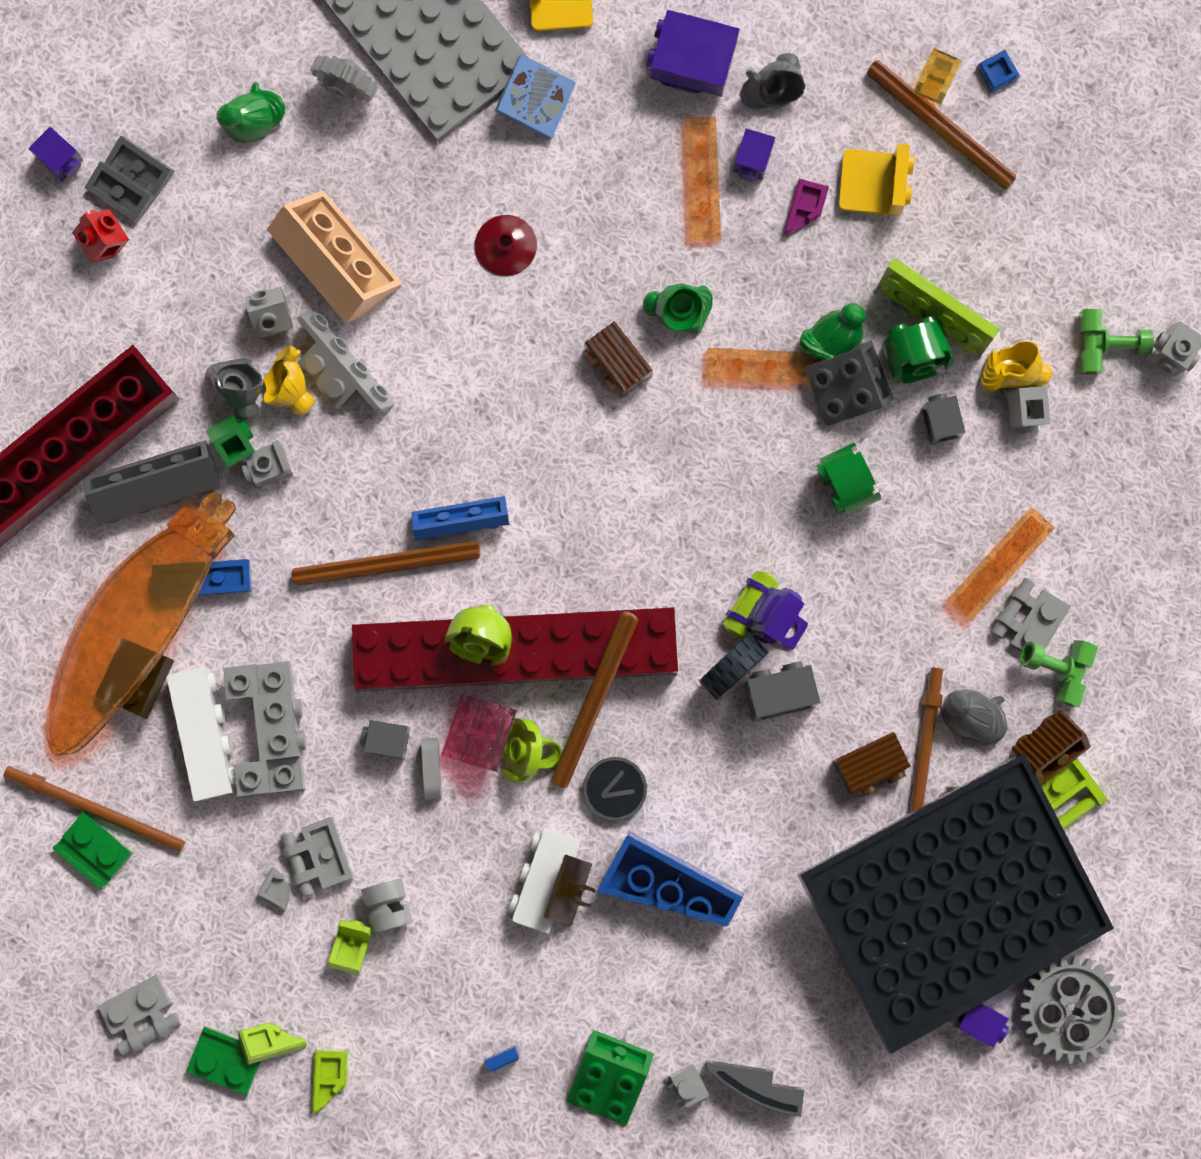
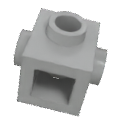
(267, 312)
(1177, 349)

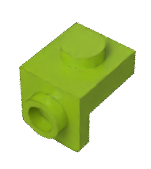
(350, 947)

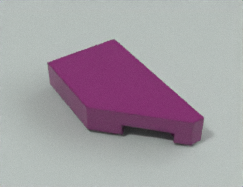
(806, 205)

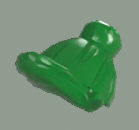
(251, 114)
(680, 306)
(835, 333)

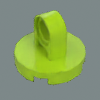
(524, 752)

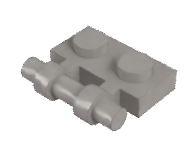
(1041, 621)
(326, 853)
(134, 1005)

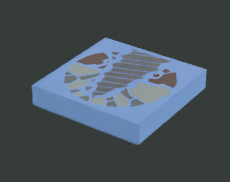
(535, 96)

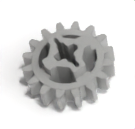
(343, 78)

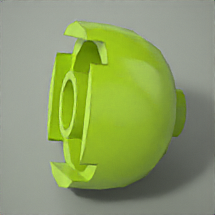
(480, 635)

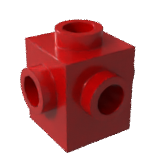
(100, 235)

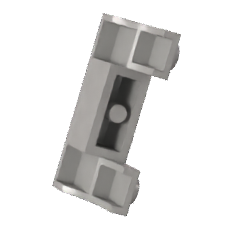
(276, 728)

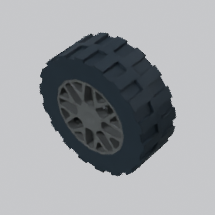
(733, 666)

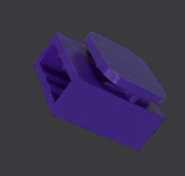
(692, 53)

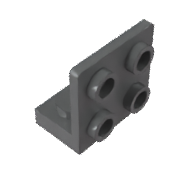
(849, 384)

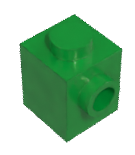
(231, 440)

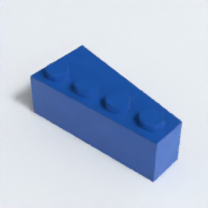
(668, 883)

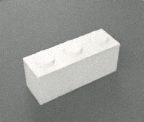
(540, 878)

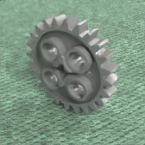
(1096, 1027)

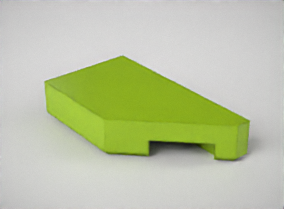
(268, 1042)
(329, 1076)

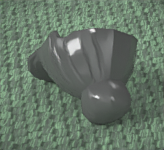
(774, 84)
(237, 386)
(975, 716)

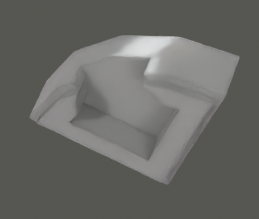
(275, 889)

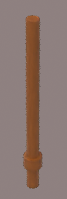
(932, 701)
(37, 784)

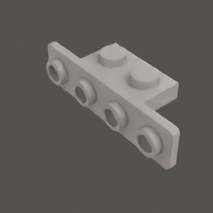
(337, 369)

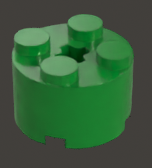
(917, 350)
(849, 480)

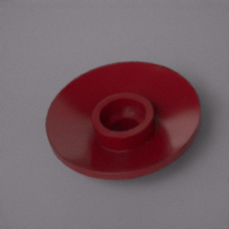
(510, 259)

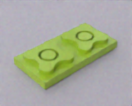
(927, 300)

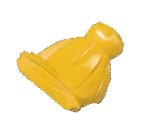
(1015, 368)
(286, 383)

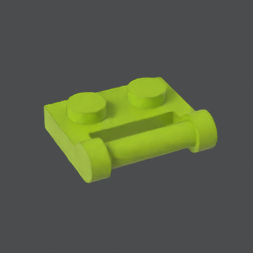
(1068, 783)

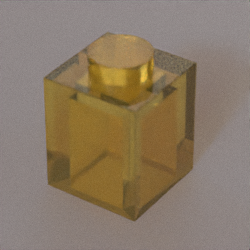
(937, 76)

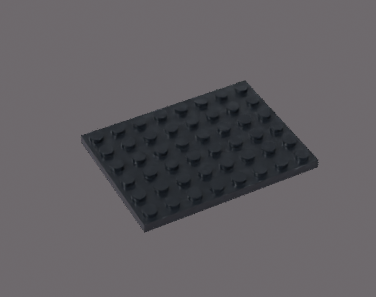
(955, 902)

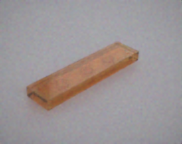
(702, 178)
(758, 366)
(1000, 564)

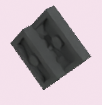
(129, 179)

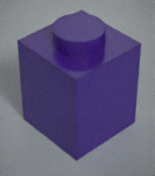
(56, 154)
(753, 155)
(984, 1024)

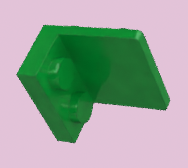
(610, 1077)

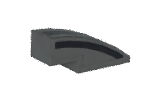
(757, 1087)

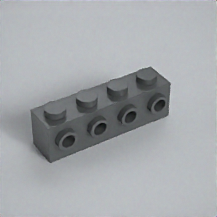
(151, 483)

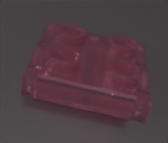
(479, 733)

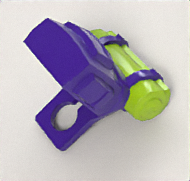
(766, 612)

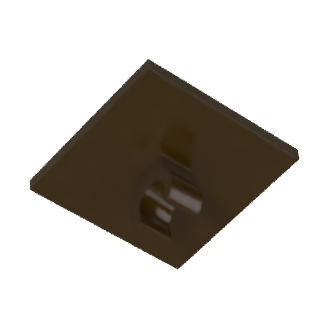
(568, 890)

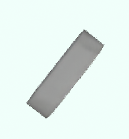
(431, 769)

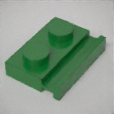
(92, 850)
(222, 1061)

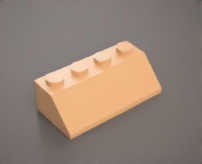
(333, 255)

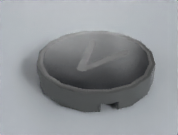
(615, 788)

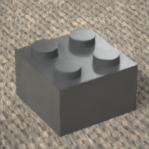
(781, 692)

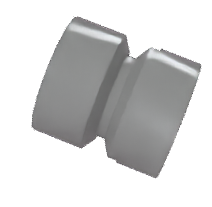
(386, 905)

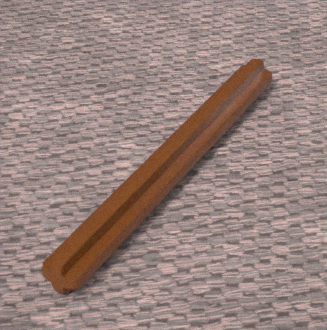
(941, 124)
(386, 563)
(594, 699)

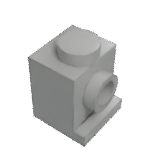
(1028, 408)
(277, 469)
(686, 1086)

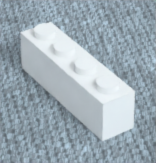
(202, 734)

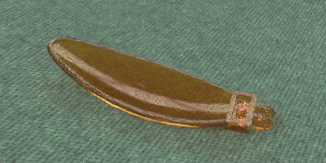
(132, 623)

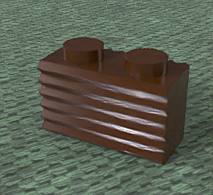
(617, 360)
(1052, 745)
(872, 764)

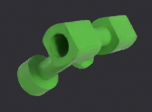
(1098, 341)
(1068, 670)

